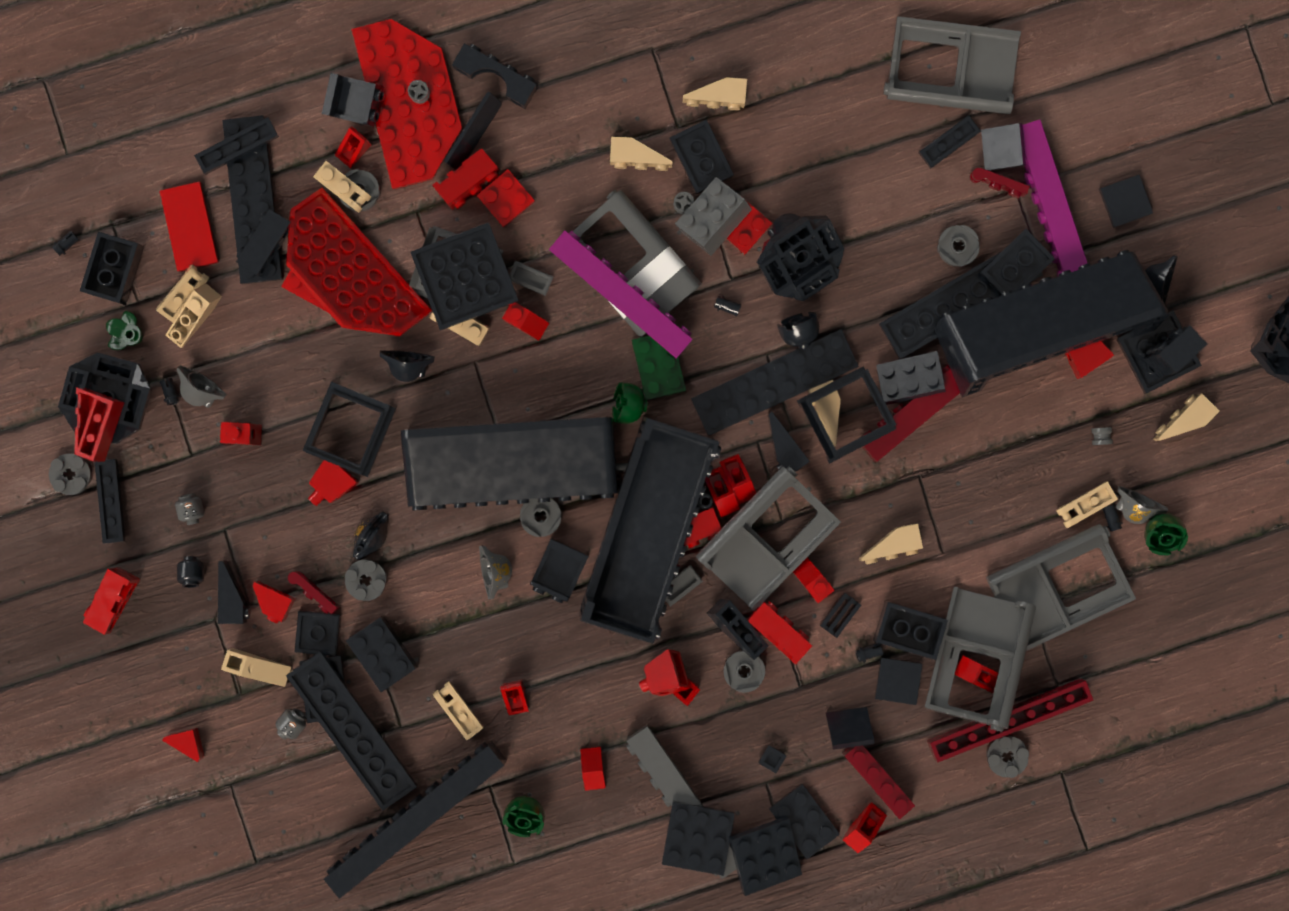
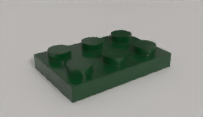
(657, 369)

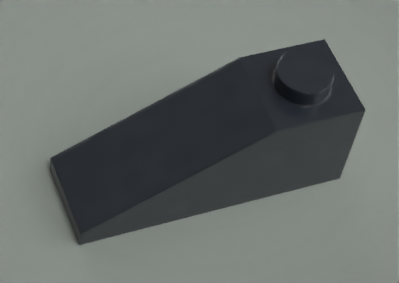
(785, 449)
(231, 600)
(737, 628)

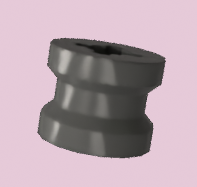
(416, 88)
(681, 200)
(1102, 436)

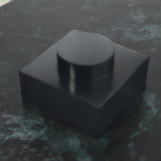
(772, 758)

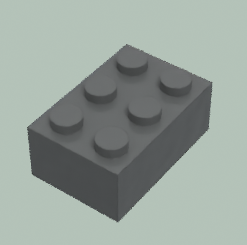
(713, 216)

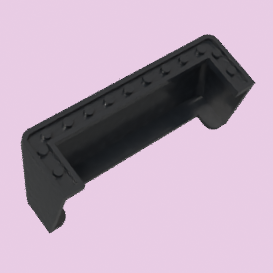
(1049, 320)
(509, 462)
(648, 530)

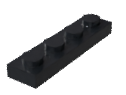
(236, 146)
(110, 501)

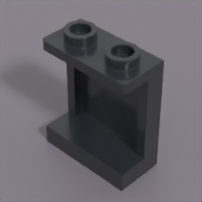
(353, 100)
(559, 571)

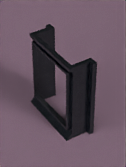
(387, 413)
(822, 435)

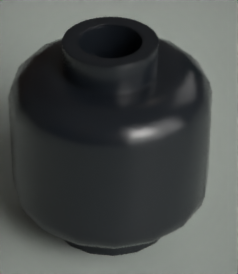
(190, 572)

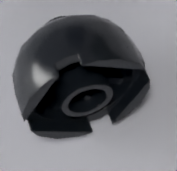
(799, 329)

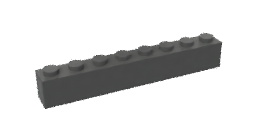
(666, 776)

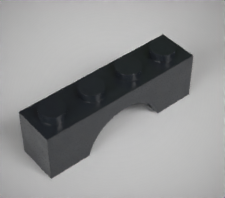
(472, 63)

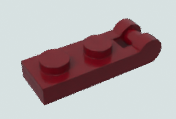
(999, 182)
(311, 591)

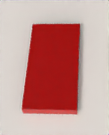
(189, 226)

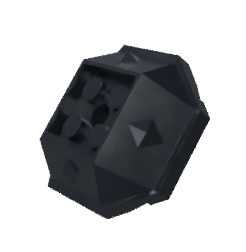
(802, 257)
(108, 375)

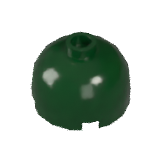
(629, 403)
(1165, 534)
(524, 816)

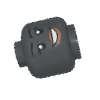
(189, 508)
(291, 723)

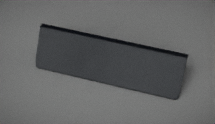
(473, 131)

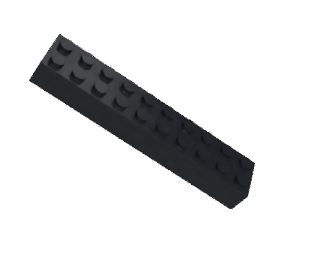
(411, 822)

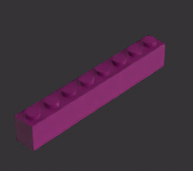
(1051, 200)
(620, 294)

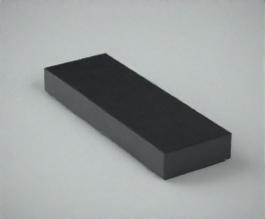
(949, 141)

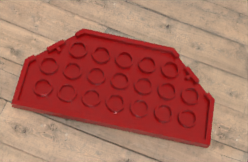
(411, 134)
(348, 270)

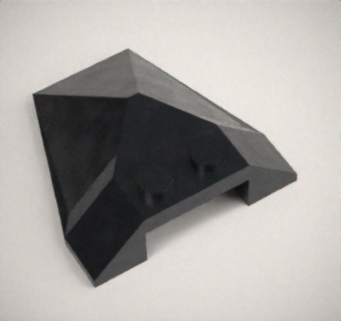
(1272, 344)

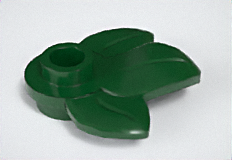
(121, 329)

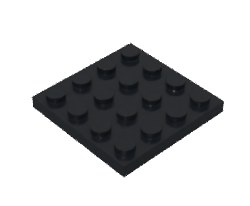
(464, 276)

